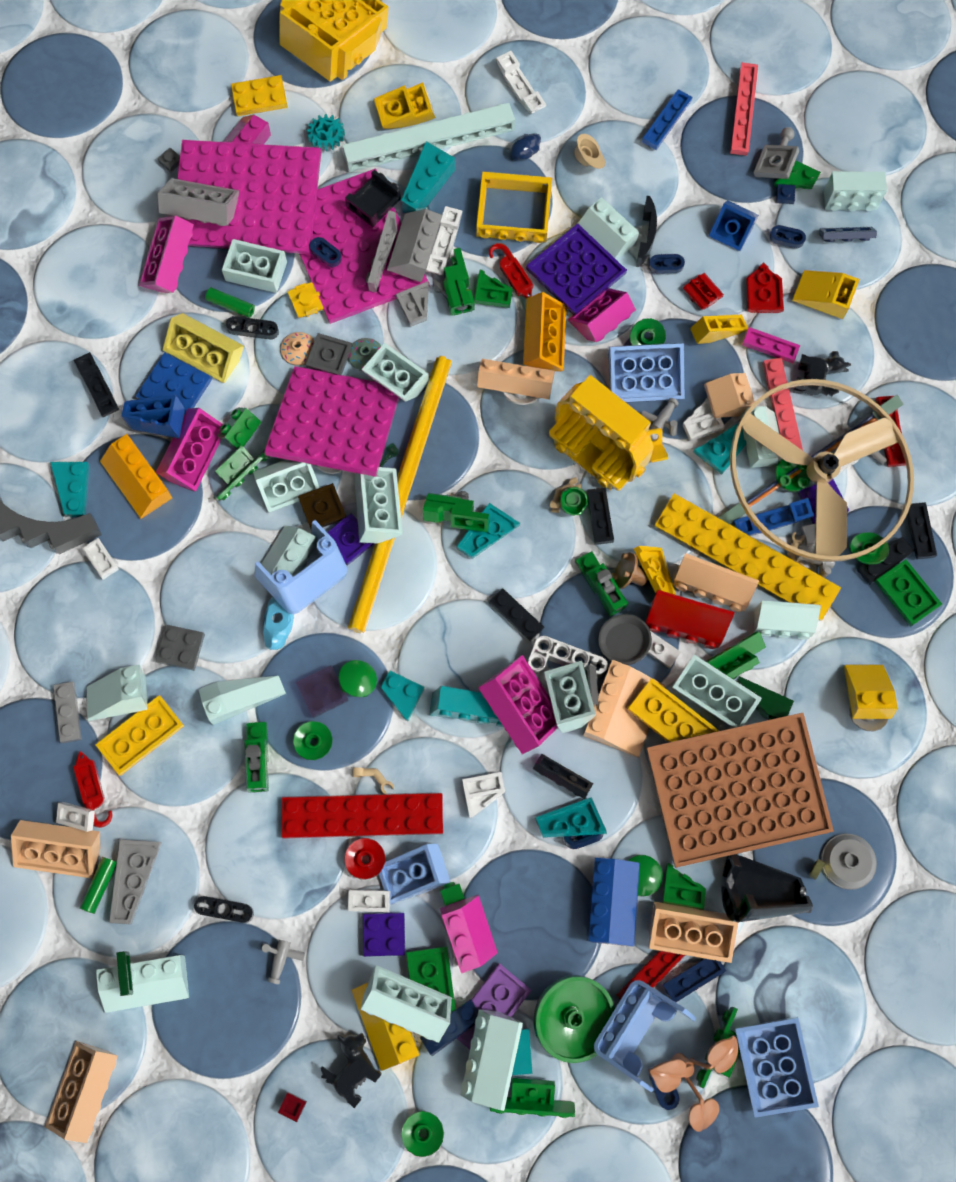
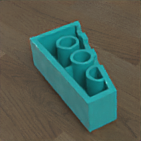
(427, 179)
(462, 705)

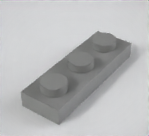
(67, 712)

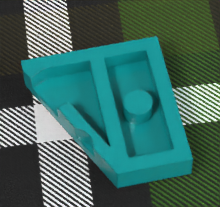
(402, 693)

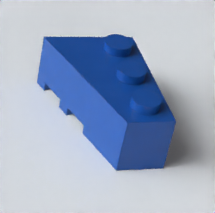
(155, 415)

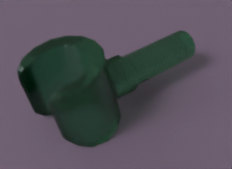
(392, 452)

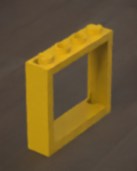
(517, 183)

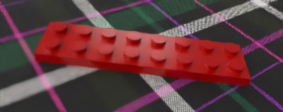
(362, 815)

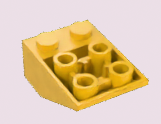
(826, 291)

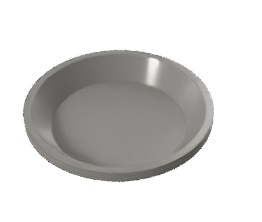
(849, 861)

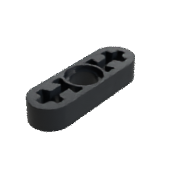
(249, 321)
(237, 918)

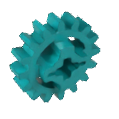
(326, 132)

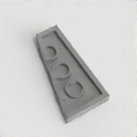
(131, 877)

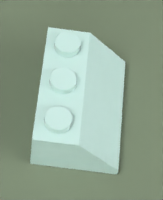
(609, 228)
(396, 373)
(757, 453)
(284, 482)
(290, 551)
(786, 619)
(570, 696)

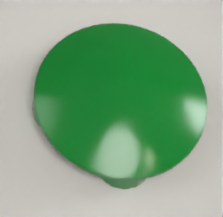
(794, 484)
(357, 678)
(649, 875)

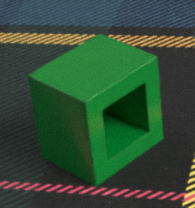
(452, 893)

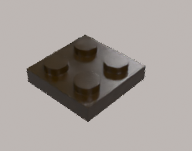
(322, 505)

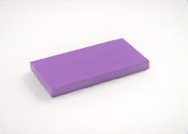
(499, 993)

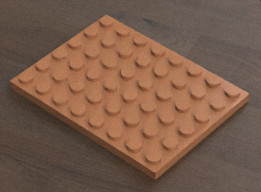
(739, 790)

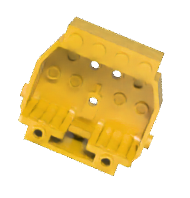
(332, 33)
(602, 434)

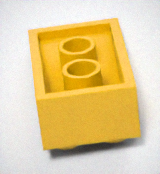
(870, 692)

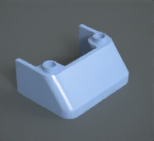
(312, 582)
(629, 1025)

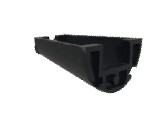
(761, 891)

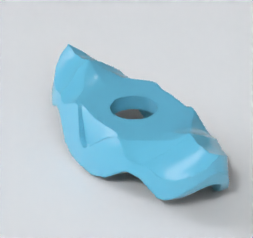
(276, 633)

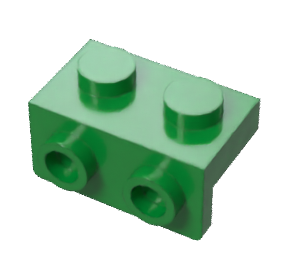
(239, 427)

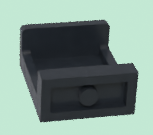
(374, 199)

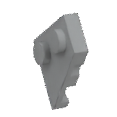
(414, 303)

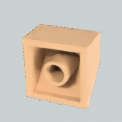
(729, 395)

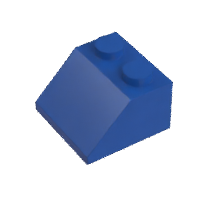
(733, 225)

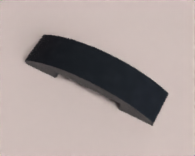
(648, 215)
(96, 384)

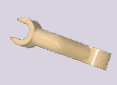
(555, 503)
(795, 543)
(361, 772)

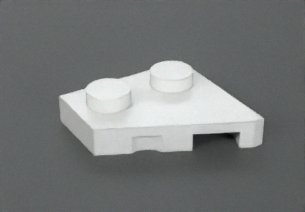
(702, 422)
(482, 791)

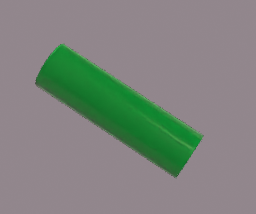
(230, 302)
(98, 885)

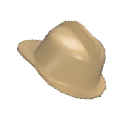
(588, 152)

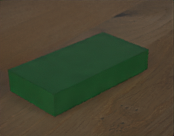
(124, 973)

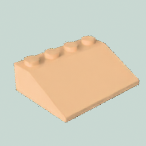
(613, 721)

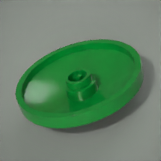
(572, 1017)

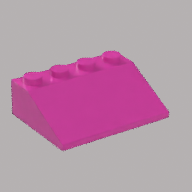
(521, 704)

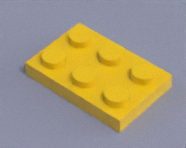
(259, 95)

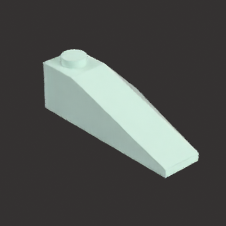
(234, 697)

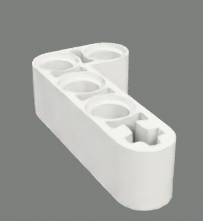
(571, 651)

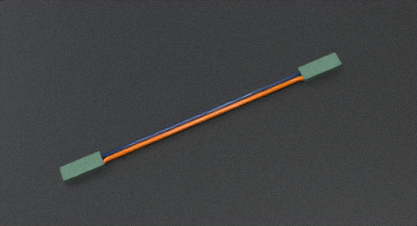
(737, 511)

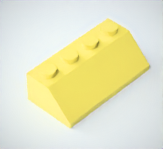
(202, 347)

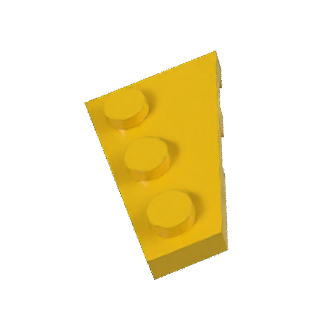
(655, 567)

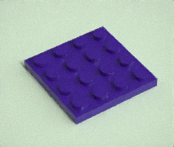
(576, 269)

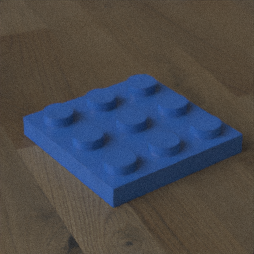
(175, 378)

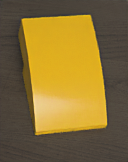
(404, 107)

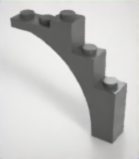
(60, 535)

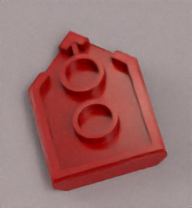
(764, 291)

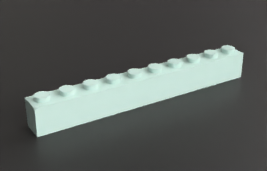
(440, 133)

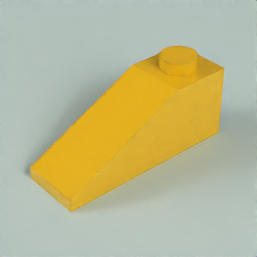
(714, 328)

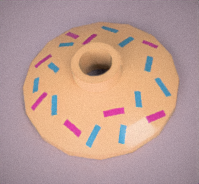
(295, 355)

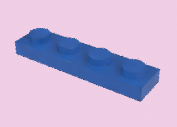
(667, 119)

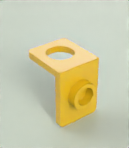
(659, 452)

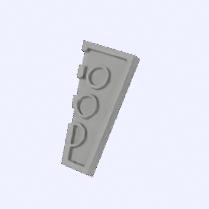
(383, 251)

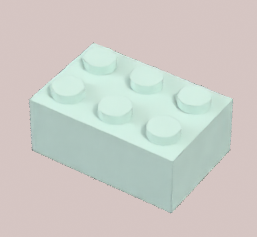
(854, 190)
(254, 266)

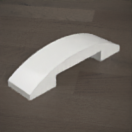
(519, 84)
(444, 241)

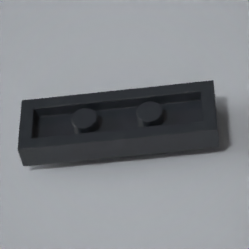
(600, 516)
(921, 531)
(897, 552)
(516, 614)
(562, 776)

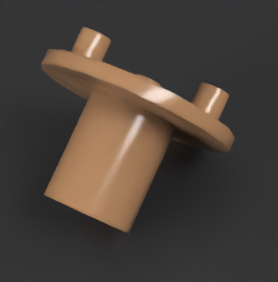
(628, 571)

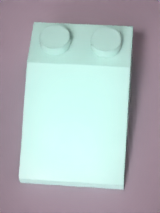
(117, 694)

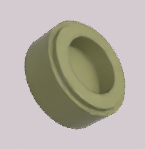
(816, 869)

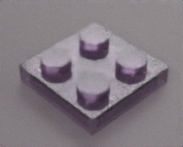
(322, 691)

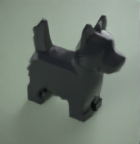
(818, 369)
(356, 1070)

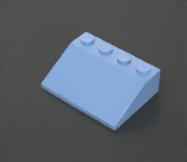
(647, 371)
(776, 1067)

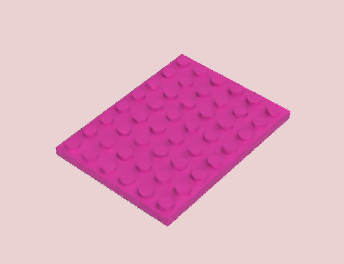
(274, 192)
(344, 287)

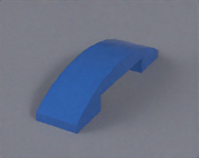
(777, 517)

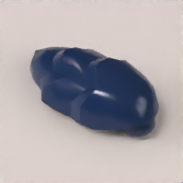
(525, 146)

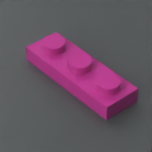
(771, 345)

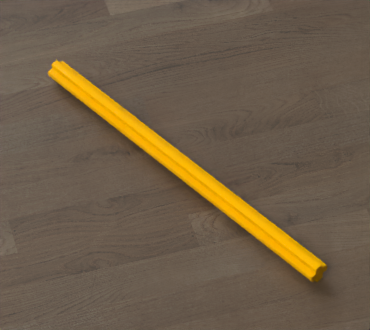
(405, 480)

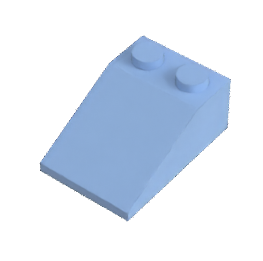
(414, 873)

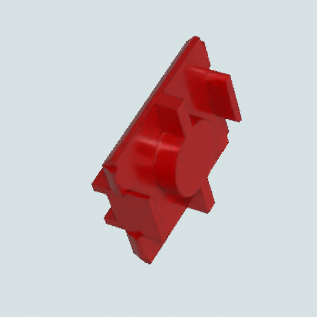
(703, 291)

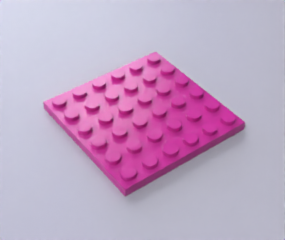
(333, 421)

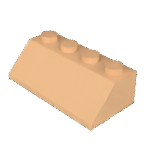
(515, 379)
(715, 583)
(55, 849)
(692, 932)
(81, 1092)

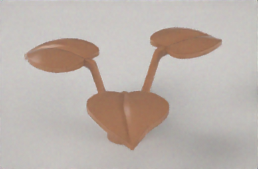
(669, 1074)

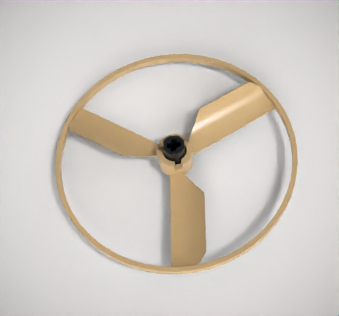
(830, 507)

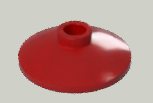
(354, 856)

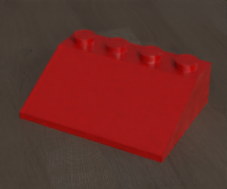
(688, 619)

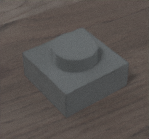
(169, 160)

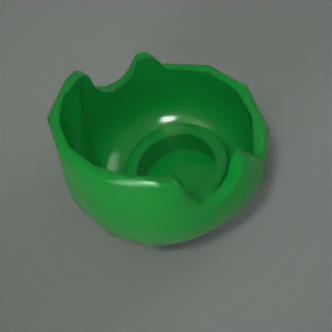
(573, 501)

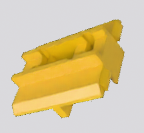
(305, 300)

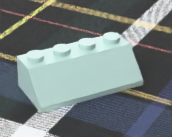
(378, 506)
(716, 692)
(152, 981)
(407, 1004)
(491, 1059)

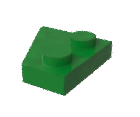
(800, 176)
(492, 291)
(682, 890)

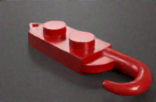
(513, 271)
(90, 787)

